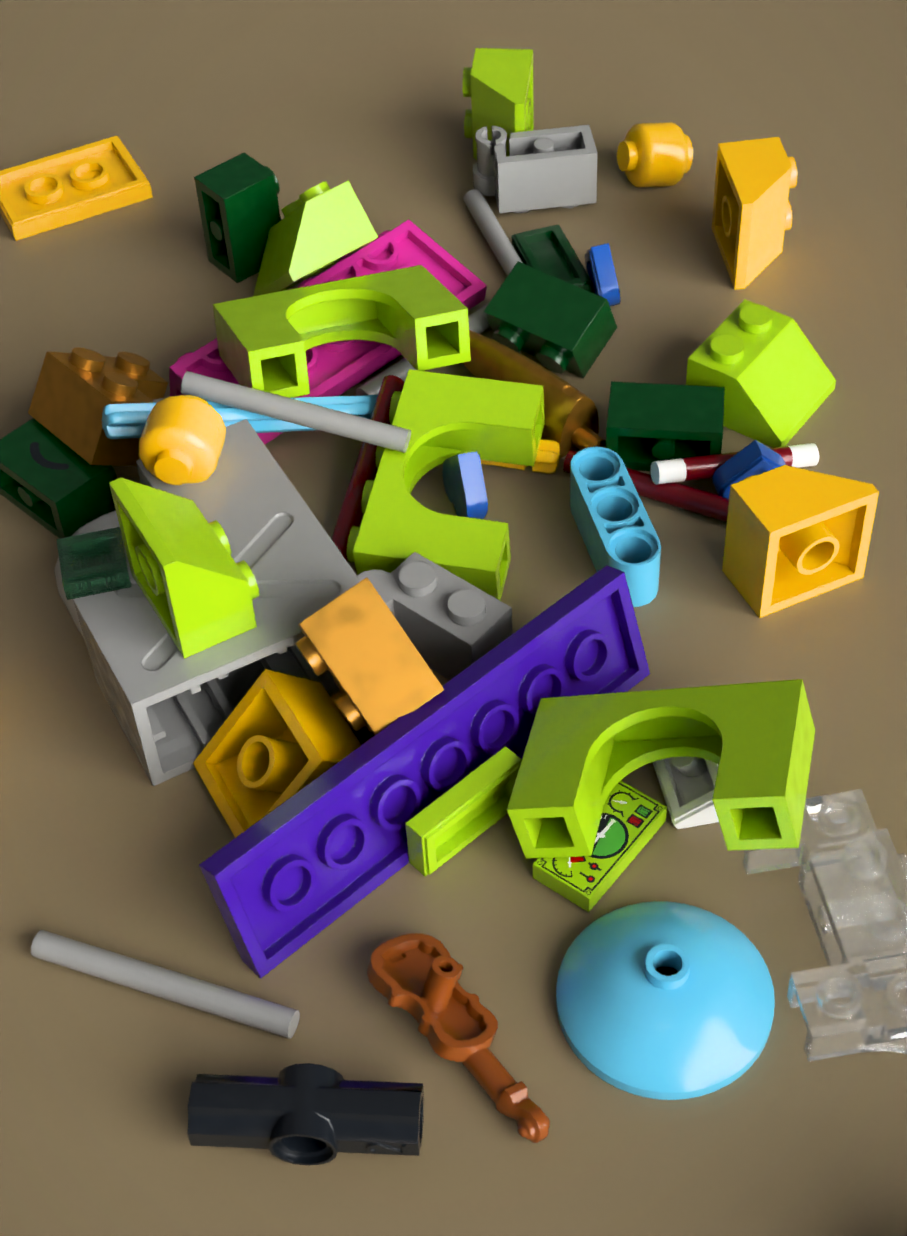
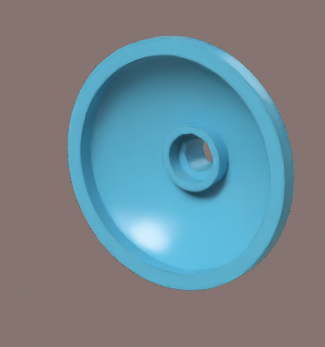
(657, 1030)

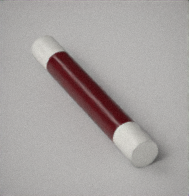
(704, 466)

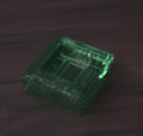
(93, 563)

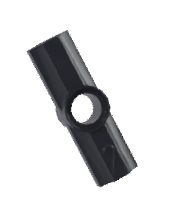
(306, 1114)

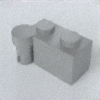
(542, 168)
(442, 613)

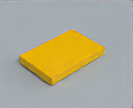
(70, 187)

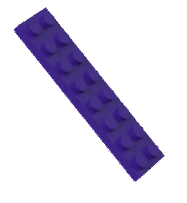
(348, 825)

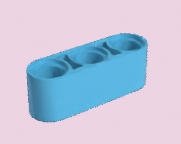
(614, 521)

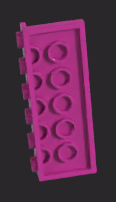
(343, 364)

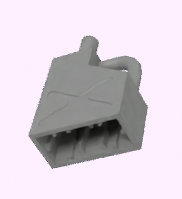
(177, 703)

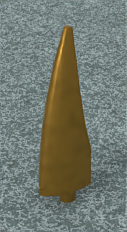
(569, 414)

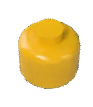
(655, 154)
(182, 440)

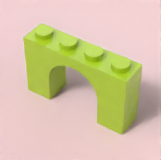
(268, 334)
(446, 419)
(591, 742)

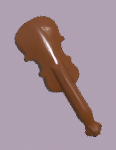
(423, 980)

